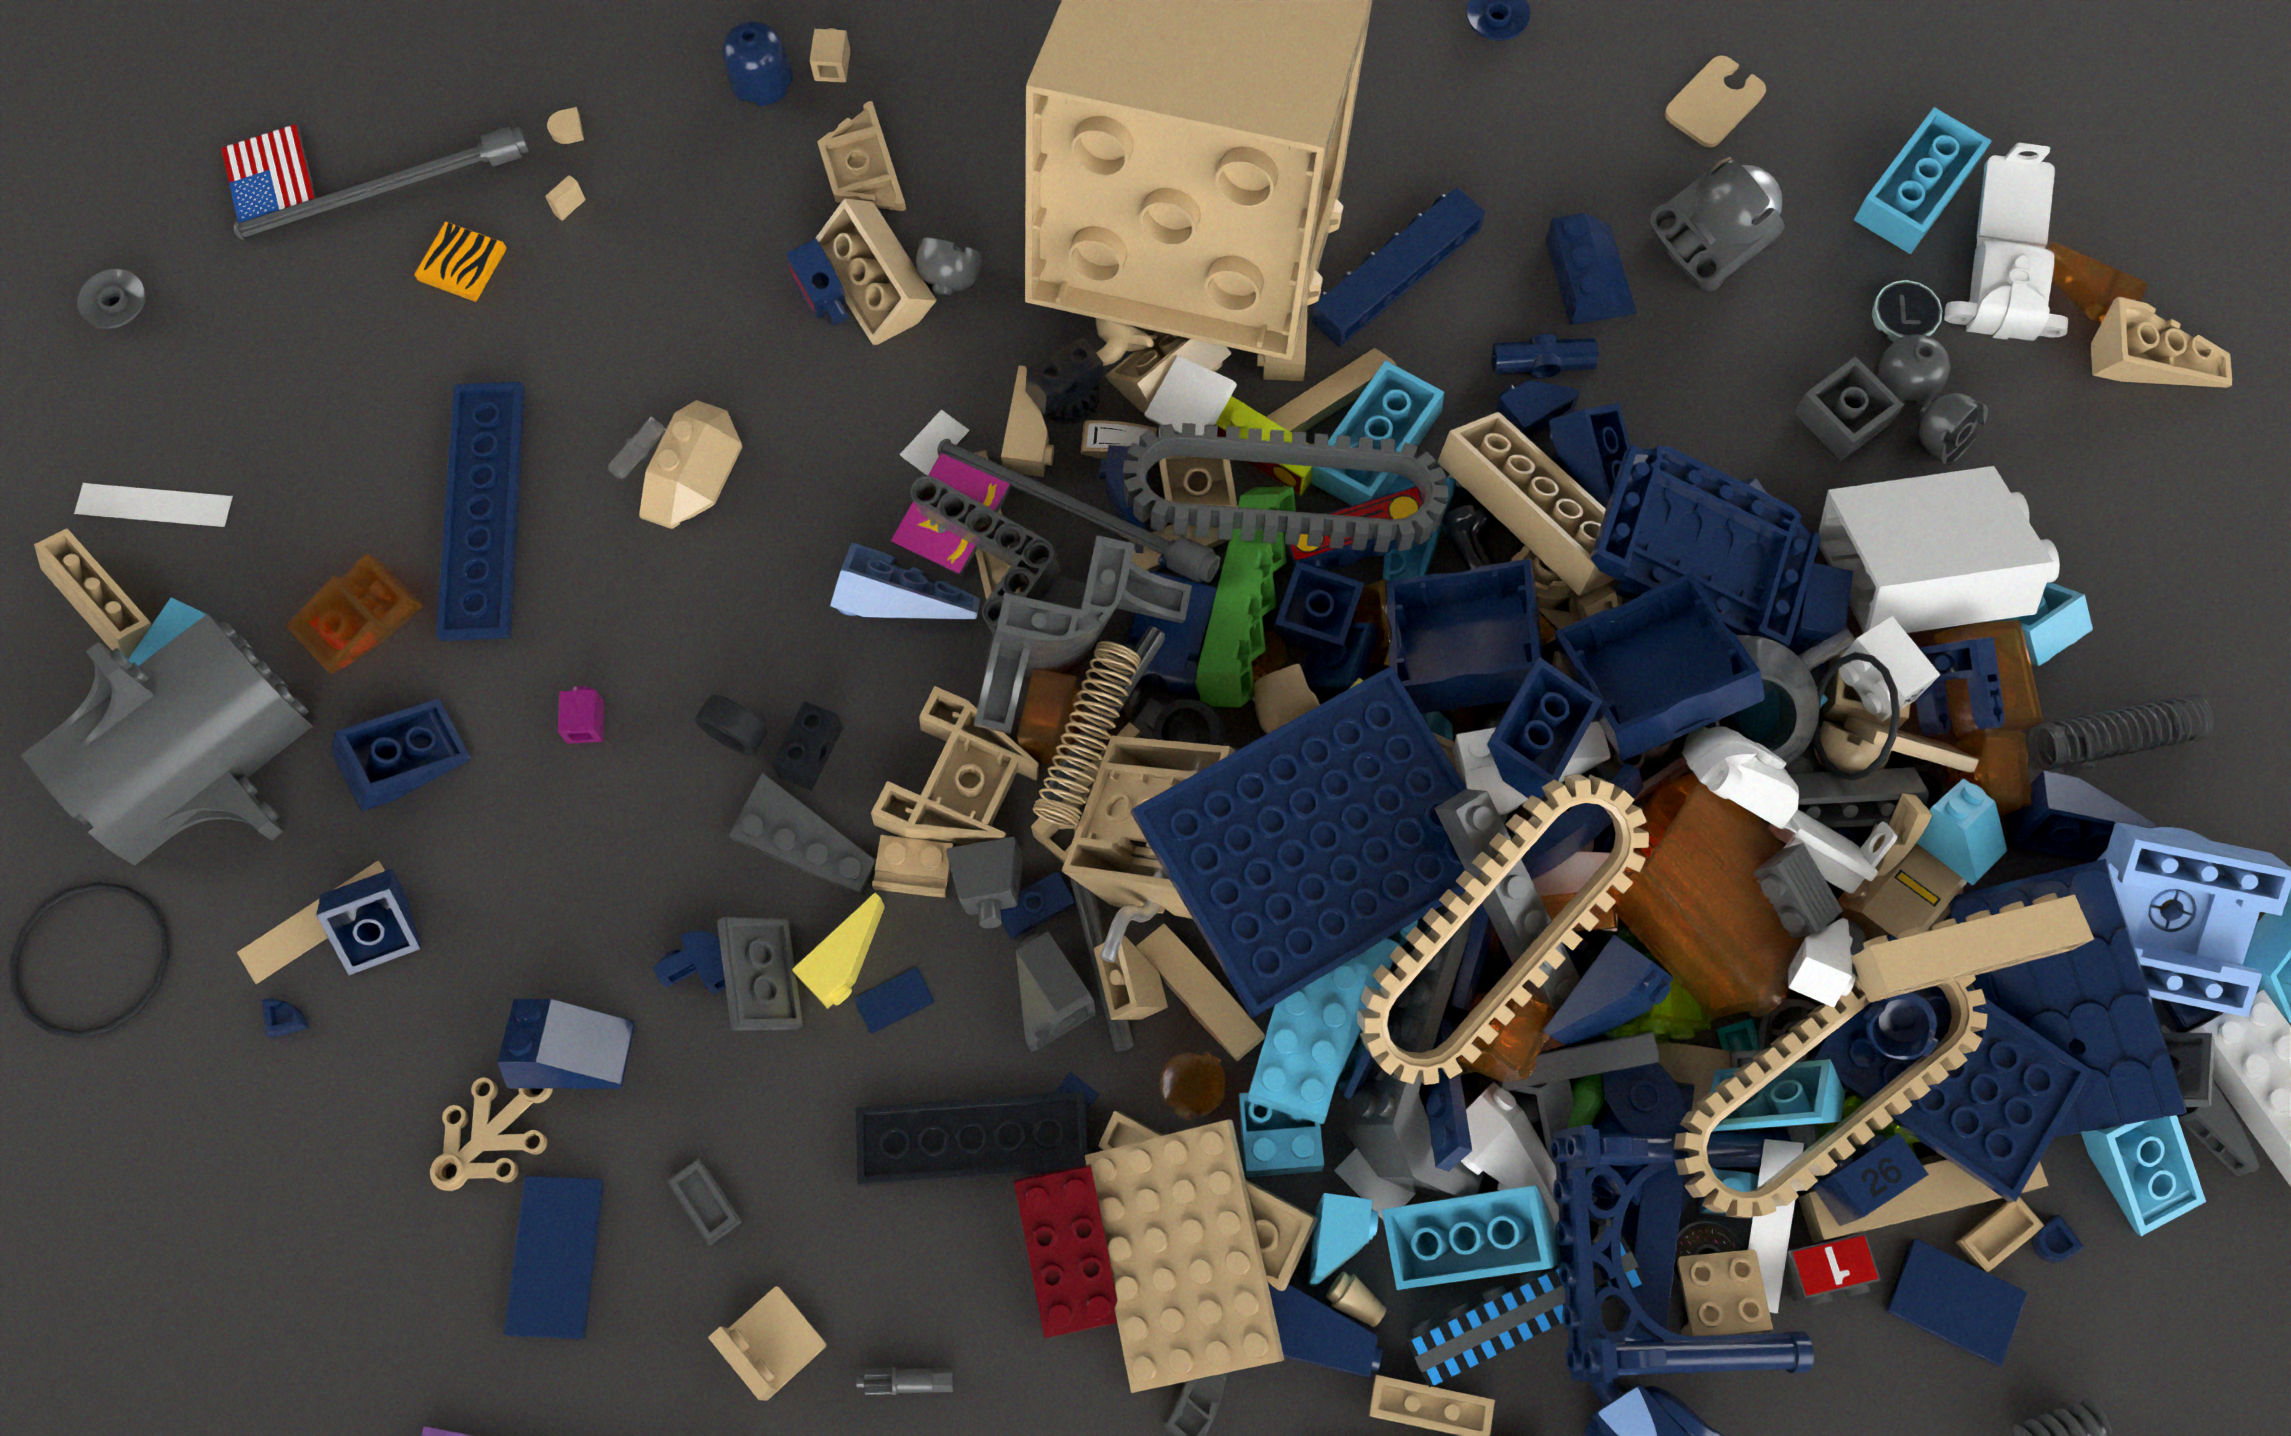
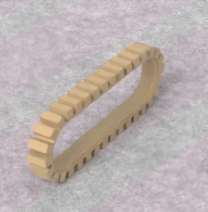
(1560, 797)
(1851, 1131)

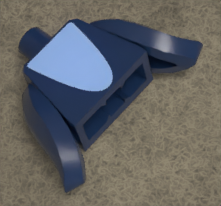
(1643, 1413)

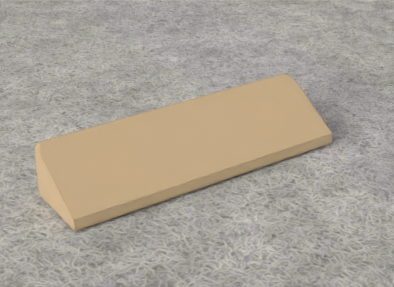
(1329, 394)

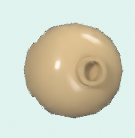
(1846, 749)

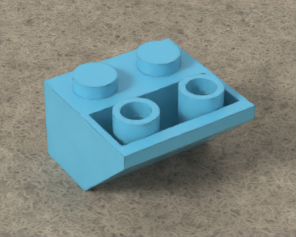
(1278, 1141)

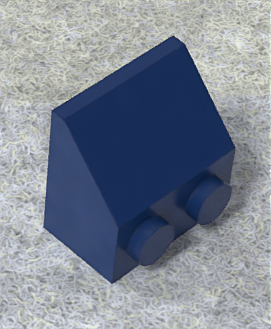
(1317, 608)
(368, 921)

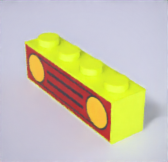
(1240, 415)

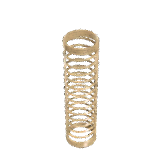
(1062, 813)

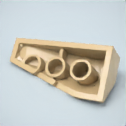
(2147, 349)

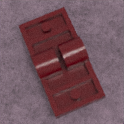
(1067, 1250)

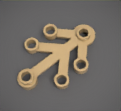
(485, 1137)

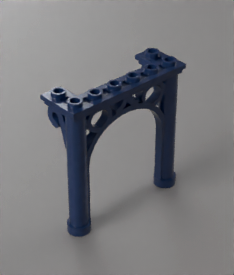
(1610, 1355)

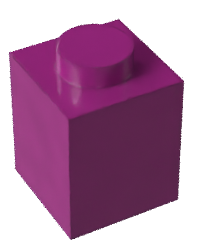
(581, 715)

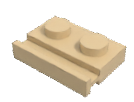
(912, 866)

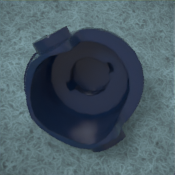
(1902, 1026)

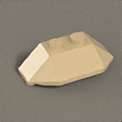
(689, 465)

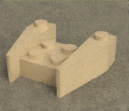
(964, 784)

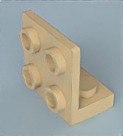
(1724, 1294)
(769, 1344)

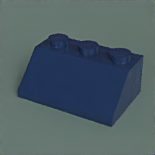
(1588, 269)
(1541, 729)

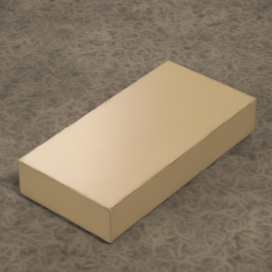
(1999, 1234)

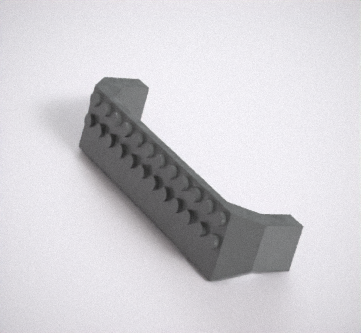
(1388, 1115)

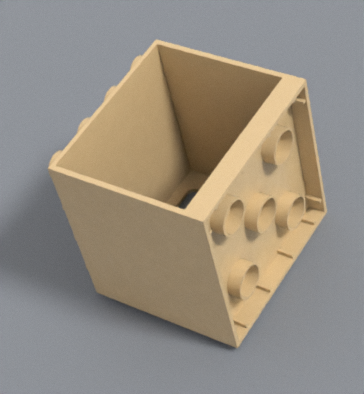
(1190, 162)

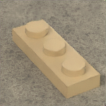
(1430, 1407)

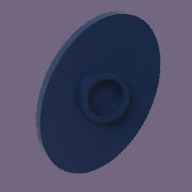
(1644, 1099)

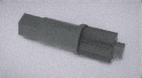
(910, 1380)

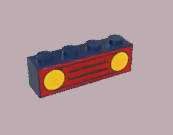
(1391, 506)

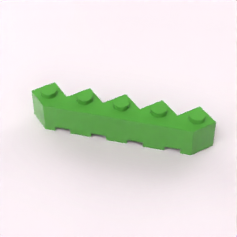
(1241, 600)

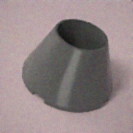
(1796, 694)

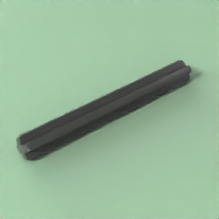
(1094, 936)

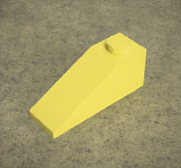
(837, 960)

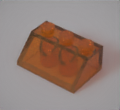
(2015, 674)

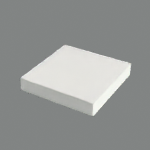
(1190, 396)

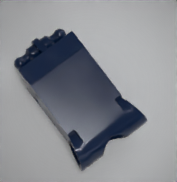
(1178, 657)

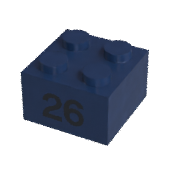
(1823, 607)
(1870, 1179)

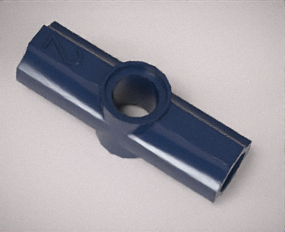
(1544, 356)

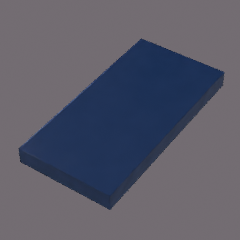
(554, 1257)

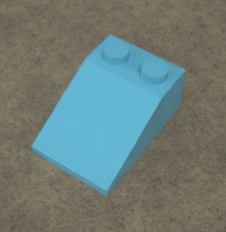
(2146, 1170)

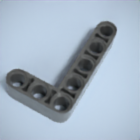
(993, 541)

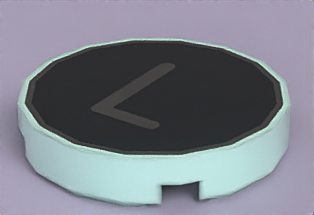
(1906, 310)

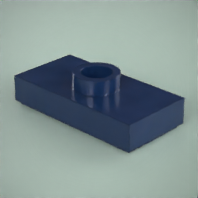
(1037, 904)

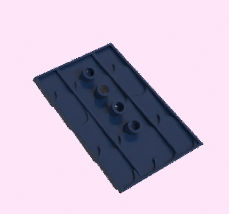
(2087, 1001)

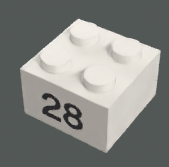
(1902, 657)

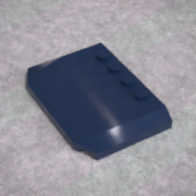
(1687, 517)

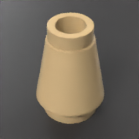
(1355, 1299)

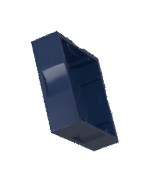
(1464, 635)
(1660, 666)

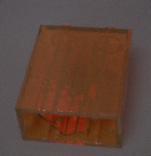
(1703, 905)

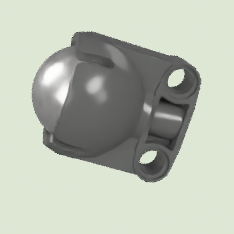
(1720, 221)

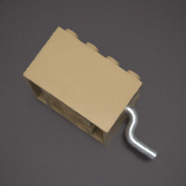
(1102, 848)

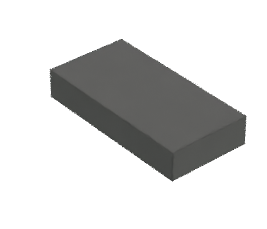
(704, 1201)

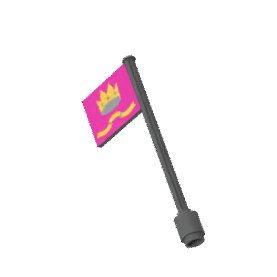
(990, 485)

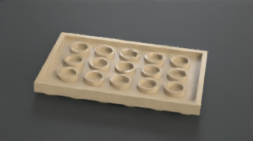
(1184, 1257)

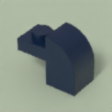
(700, 955)

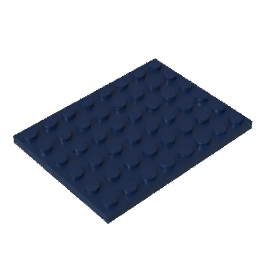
(1311, 840)

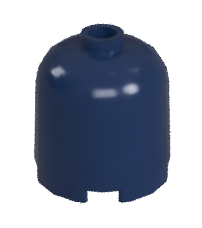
(756, 63)

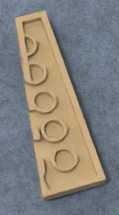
(1279, 1224)

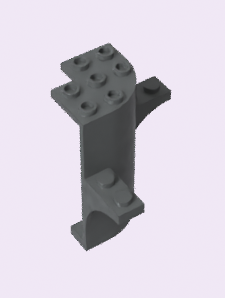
(1067, 623)
(170, 741)

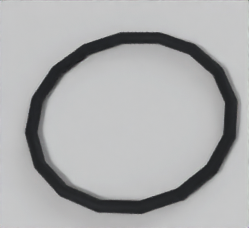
(1893, 724)

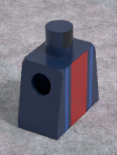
(817, 282)

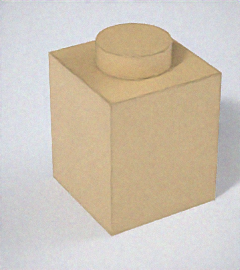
(830, 55)

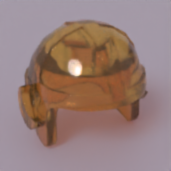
(1193, 1084)

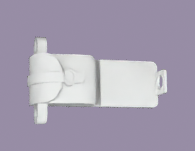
(2010, 257)
(1759, 783)

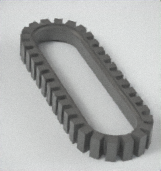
(1319, 454)

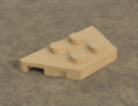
(860, 162)

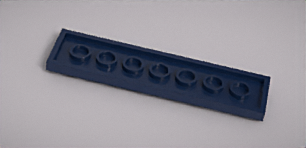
(481, 512)

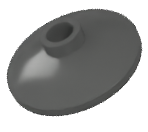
(102, 292)

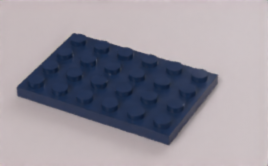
(1989, 1112)

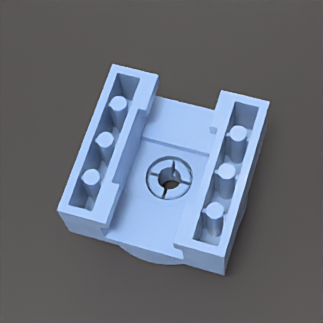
(2201, 940)

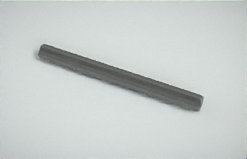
(1146, 649)

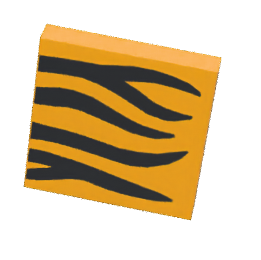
(460, 261)

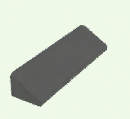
(1590, 1060)

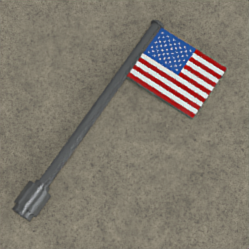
(275, 186)

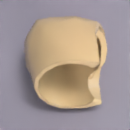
(1282, 697)

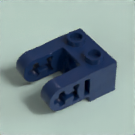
(1959, 660)

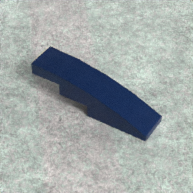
(1577, 828)

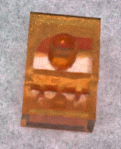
(353, 614)

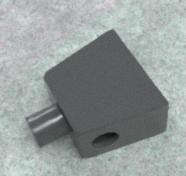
(987, 877)

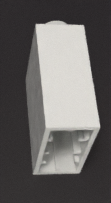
(1937, 550)

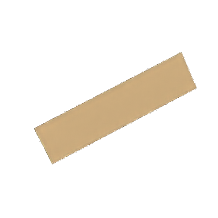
(291, 937)

